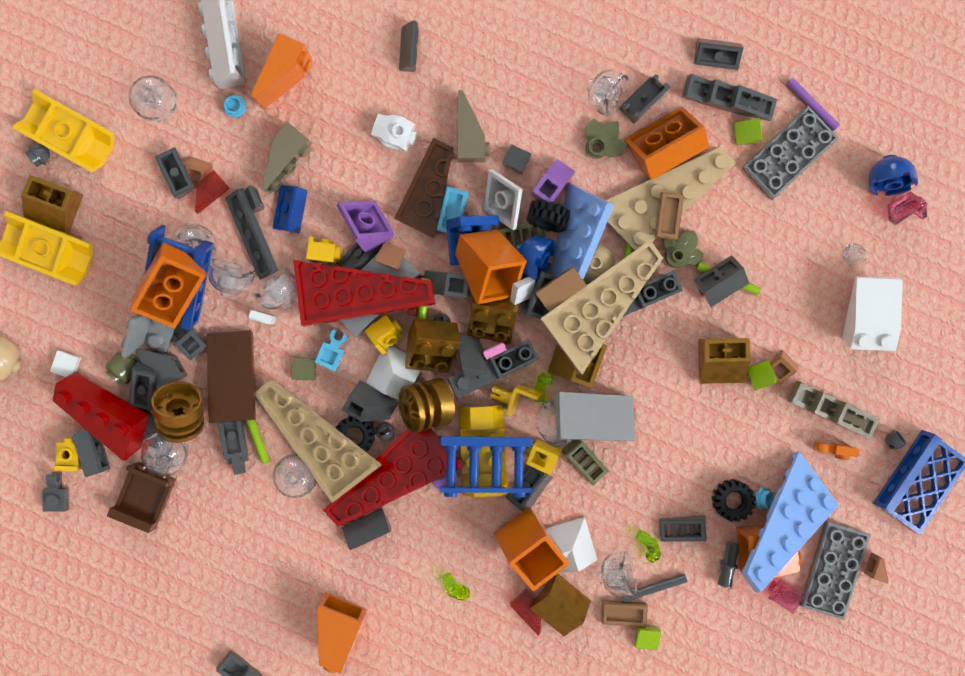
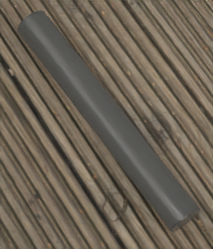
(658, 586)

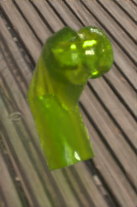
(541, 382)
(653, 549)
(453, 589)

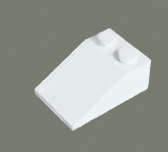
(874, 314)

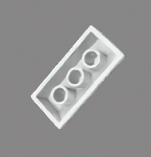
(223, 43)

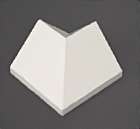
(502, 199)
(390, 373)
(575, 543)

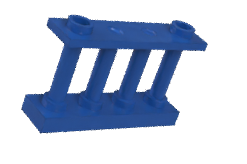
(200, 254)
(474, 446)

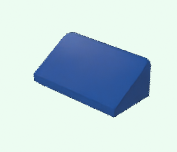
(290, 209)

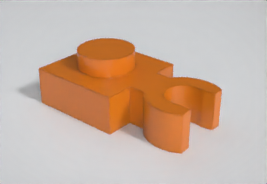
(841, 451)

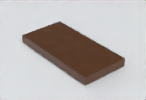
(231, 377)

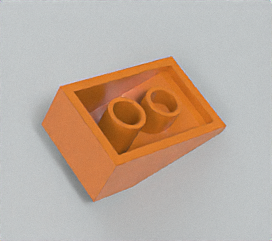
(282, 70)

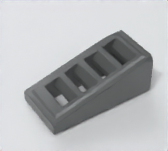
(691, 520)

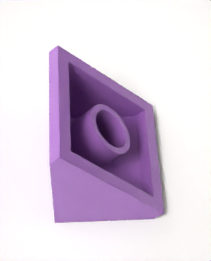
(366, 223)

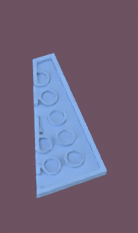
(583, 230)
(792, 519)

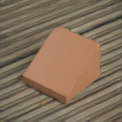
(197, 169)
(390, 256)
(783, 367)
(876, 568)

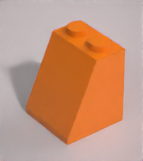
(489, 264)
(747, 540)
(531, 549)
(337, 628)

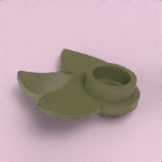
(605, 137)
(685, 248)

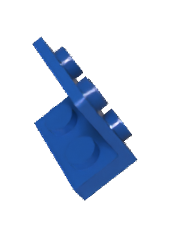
(466, 225)

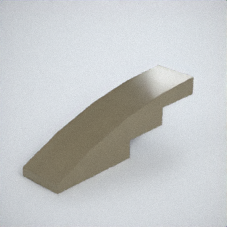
(833, 410)

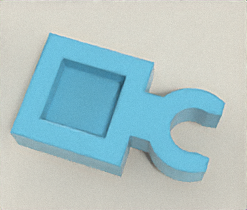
(331, 354)

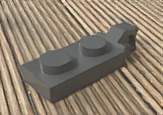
(234, 445)

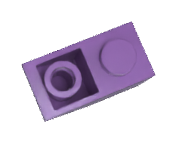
(553, 182)

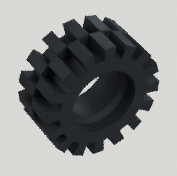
(548, 216)
(365, 427)
(745, 507)

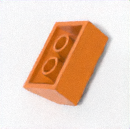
(667, 142)
(168, 286)

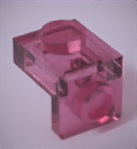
(906, 206)
(785, 595)

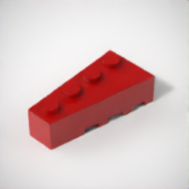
(102, 414)

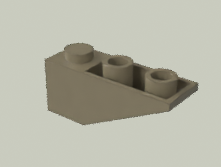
(284, 153)

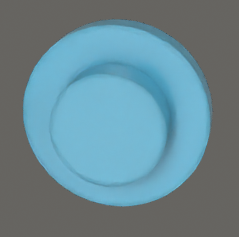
(234, 106)
(763, 499)

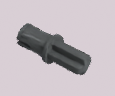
(728, 565)

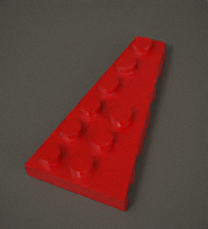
(346, 293)
(406, 467)

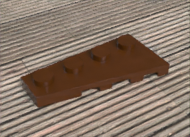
(426, 193)

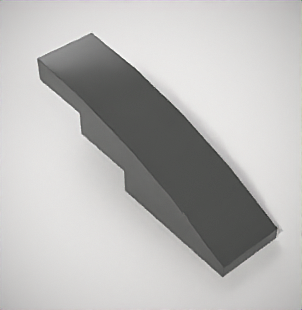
(729, 98)

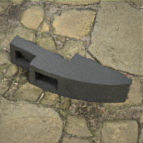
(655, 291)
(496, 367)

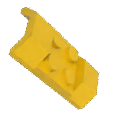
(66, 132)
(45, 249)
(483, 422)

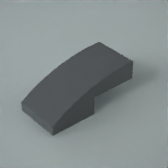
(187, 341)
(235, 666)

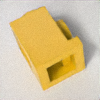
(323, 251)
(384, 333)
(64, 463)
(543, 463)

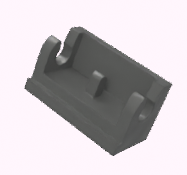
(644, 98)
(721, 280)

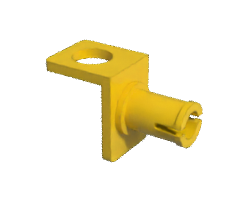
(512, 398)

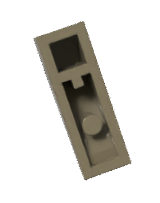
(470, 135)

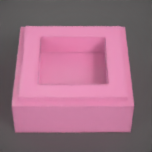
(494, 350)

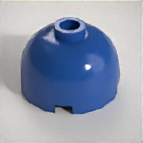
(892, 175)
(537, 253)

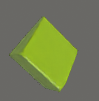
(748, 131)
(762, 375)
(647, 637)

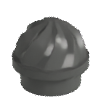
(38, 154)

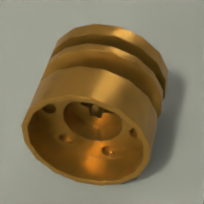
(426, 405)
(178, 412)

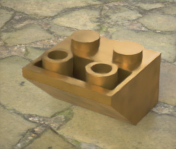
(50, 203)
(493, 320)
(432, 345)
(723, 360)
(563, 367)

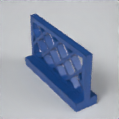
(910, 472)

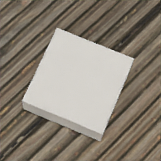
(522, 290)
(262, 317)
(65, 363)

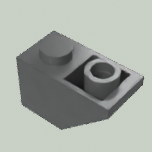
(448, 284)
(167, 366)
(369, 404)

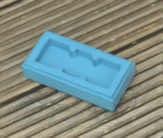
(453, 206)

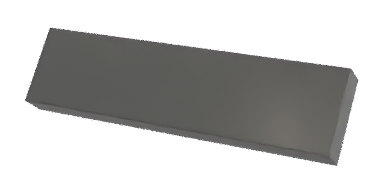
(251, 233)

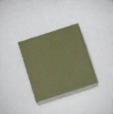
(303, 368)

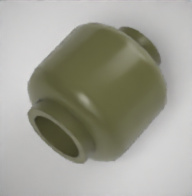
(120, 368)

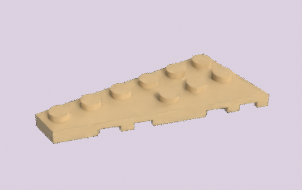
(637, 208)
(592, 313)
(332, 456)

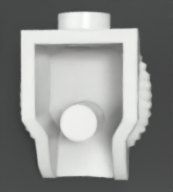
(394, 131)

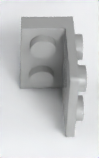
(148, 332)

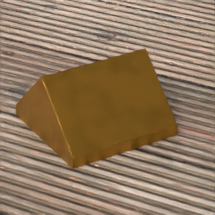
(561, 605)

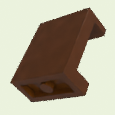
(142, 498)

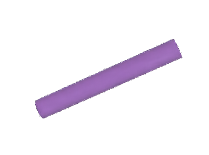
(813, 104)

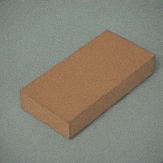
(669, 216)
(560, 288)
(624, 613)

